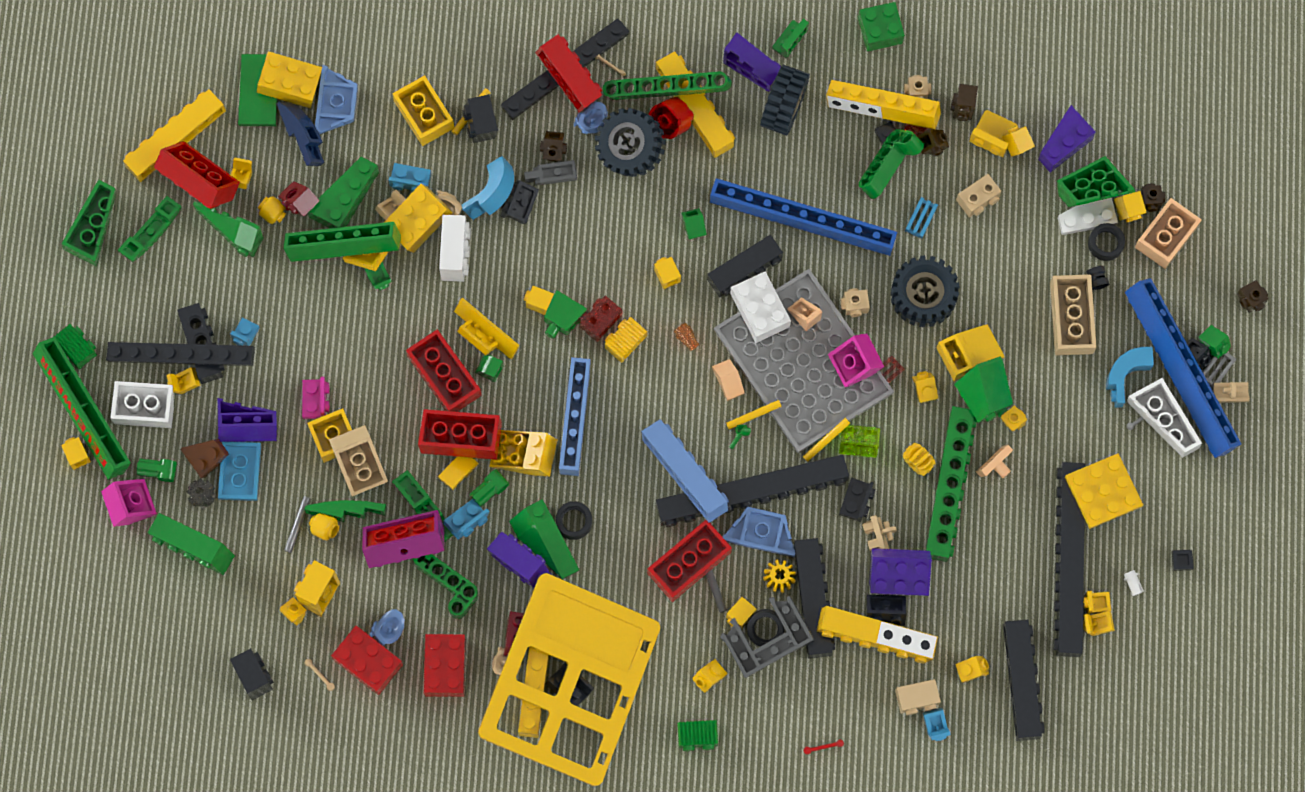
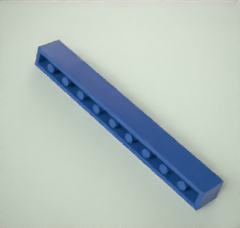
(803, 217)
(1182, 368)

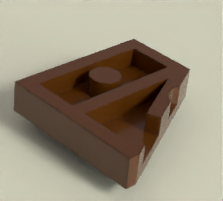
(205, 456)

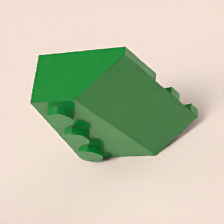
(1093, 183)

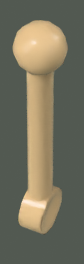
(621, 72)
(330, 686)

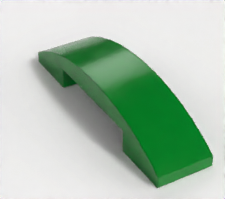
(151, 231)

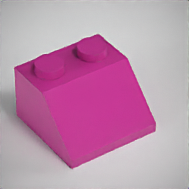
(856, 360)
(128, 502)

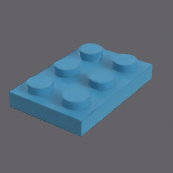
(240, 472)

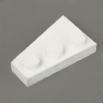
(1087, 216)

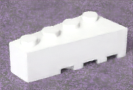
(1165, 416)

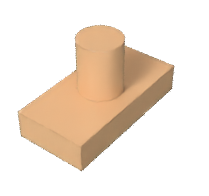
(996, 462)

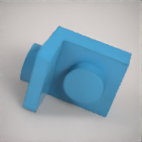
(244, 332)

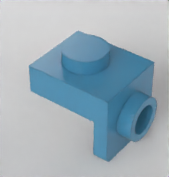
(936, 724)

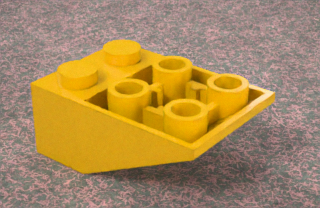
(968, 349)
(525, 452)

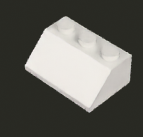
(142, 404)

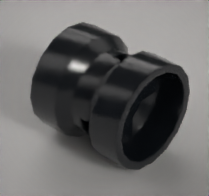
(1098, 277)

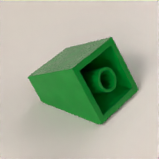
(986, 390)

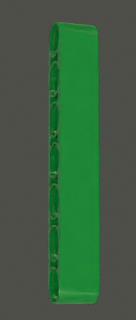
(675, 85)

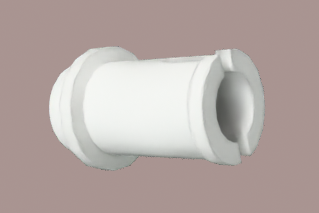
(1133, 582)

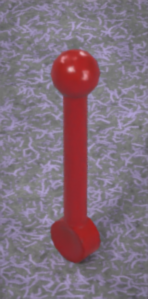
(807, 750)

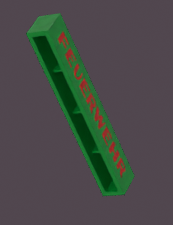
(81, 408)

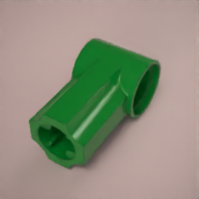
(162, 470)
(492, 485)

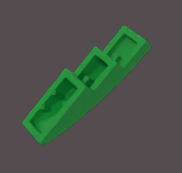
(417, 497)
(341, 508)

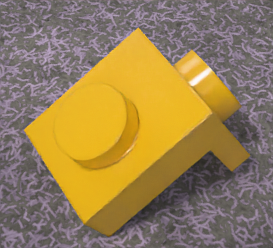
(242, 171)
(183, 381)
(925, 386)
(1014, 418)
(1096, 602)
(293, 611)
(1098, 623)
(972, 668)
(709, 675)

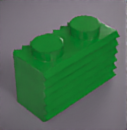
(75, 346)
(697, 734)

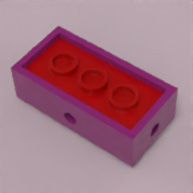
(403, 539)

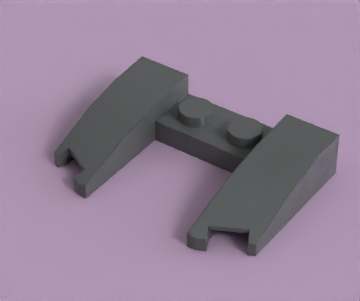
(751, 660)

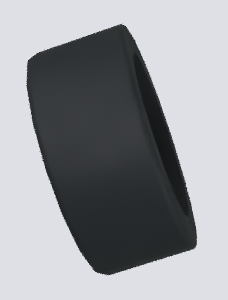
(1110, 228)
(574, 505)
(758, 615)

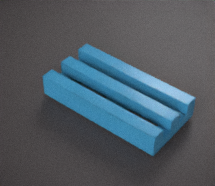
(927, 204)

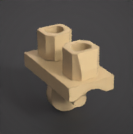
(1231, 392)
(875, 525)

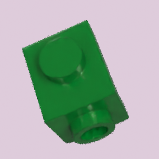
(379, 278)

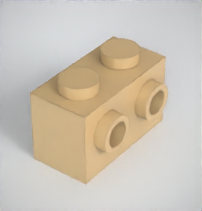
(978, 196)
(917, 697)

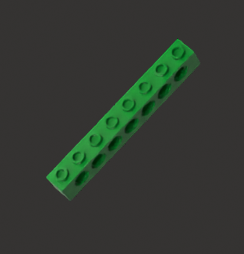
(958, 417)

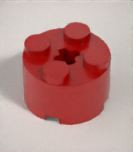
(672, 116)

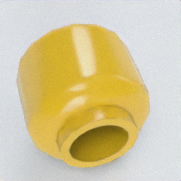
(271, 210)
(324, 526)

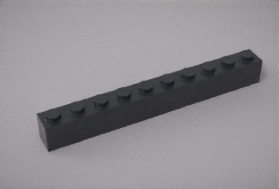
(760, 489)
(1069, 568)

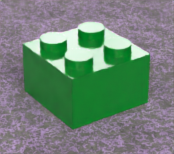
(881, 26)

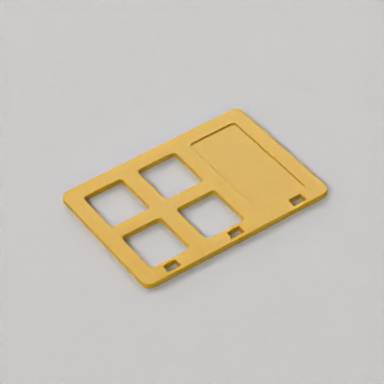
(588, 636)

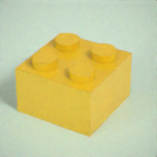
(328, 428)

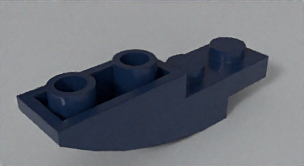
(302, 128)

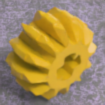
(919, 459)
(787, 576)

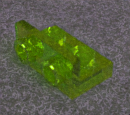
(860, 441)

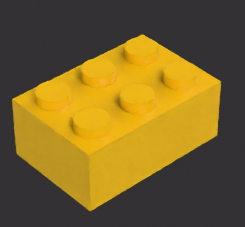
(289, 79)
(423, 110)
(418, 217)
(317, 587)

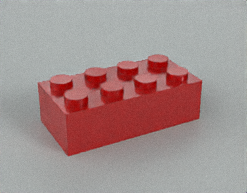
(569, 73)
(196, 174)
(443, 372)
(460, 434)
(689, 560)

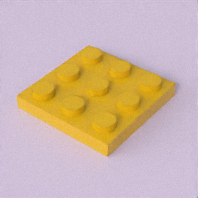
(1104, 491)

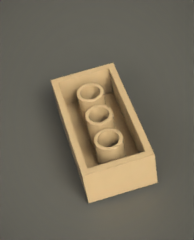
(1073, 315)

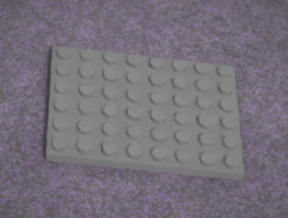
(798, 370)

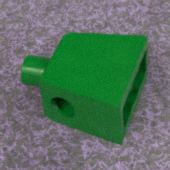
(562, 315)

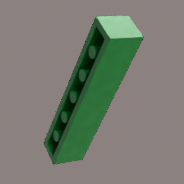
(342, 241)

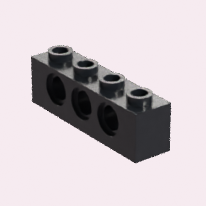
(189, 316)

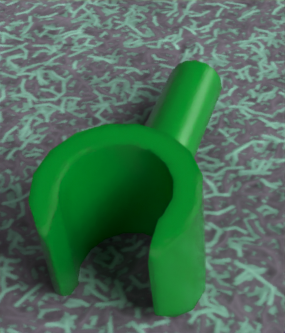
(741, 430)

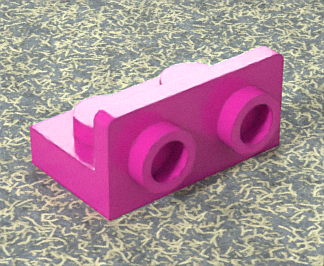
(314, 398)

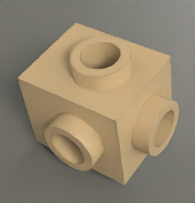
(917, 87)
(855, 302)

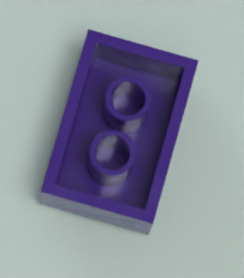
(900, 572)

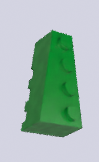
(343, 198)
(90, 226)
(191, 544)

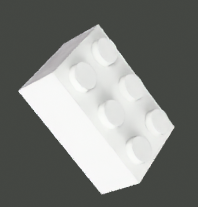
(454, 248)
(760, 307)

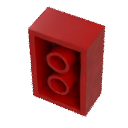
(367, 660)
(444, 665)

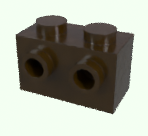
(964, 102)

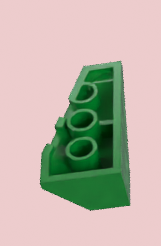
(238, 232)
(540, 533)

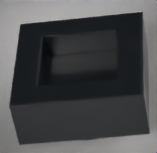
(883, 131)
(1182, 560)

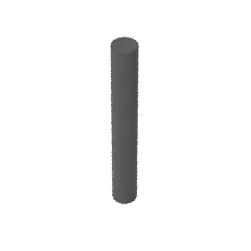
(716, 591)

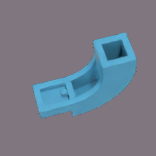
(495, 192)
(1133, 360)

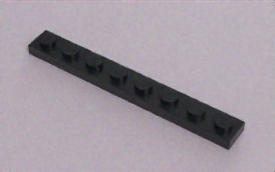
(546, 83)
(180, 354)

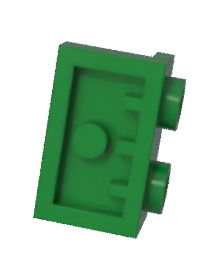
(790, 37)

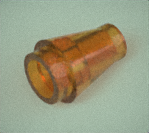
(685, 334)

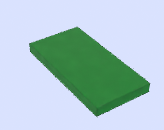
(254, 108)

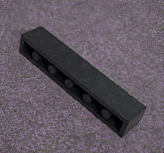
(812, 593)
(1022, 680)

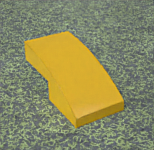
(457, 471)

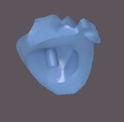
(591, 118)
(388, 628)

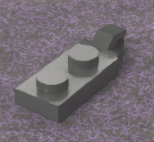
(552, 173)

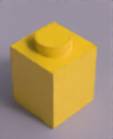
(1018, 140)
(667, 272)
(538, 299)
(75, 452)
(741, 611)

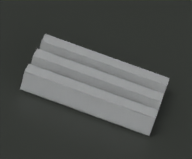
(1226, 356)

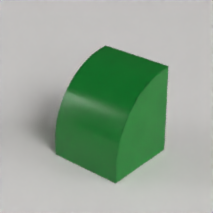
(694, 223)
(489, 367)

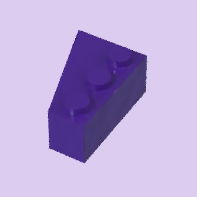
(750, 62)
(1066, 140)
(245, 424)
(518, 558)

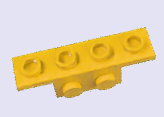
(483, 332)

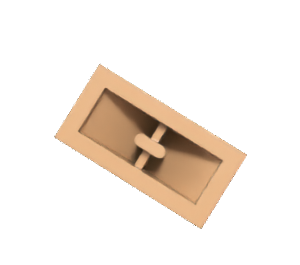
(805, 313)
(728, 379)

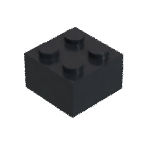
(480, 119)
(250, 672)

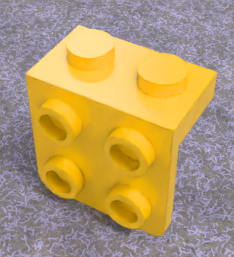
(990, 131)

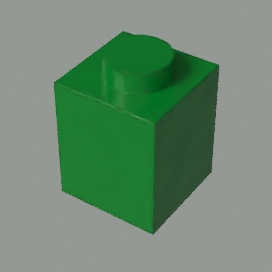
(1216, 341)

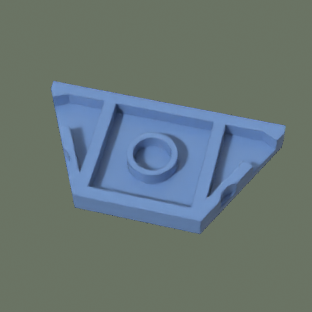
(335, 101)
(761, 531)

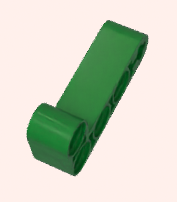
(888, 159)
(443, 579)

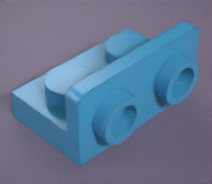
(408, 177)
(465, 519)

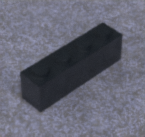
(745, 265)

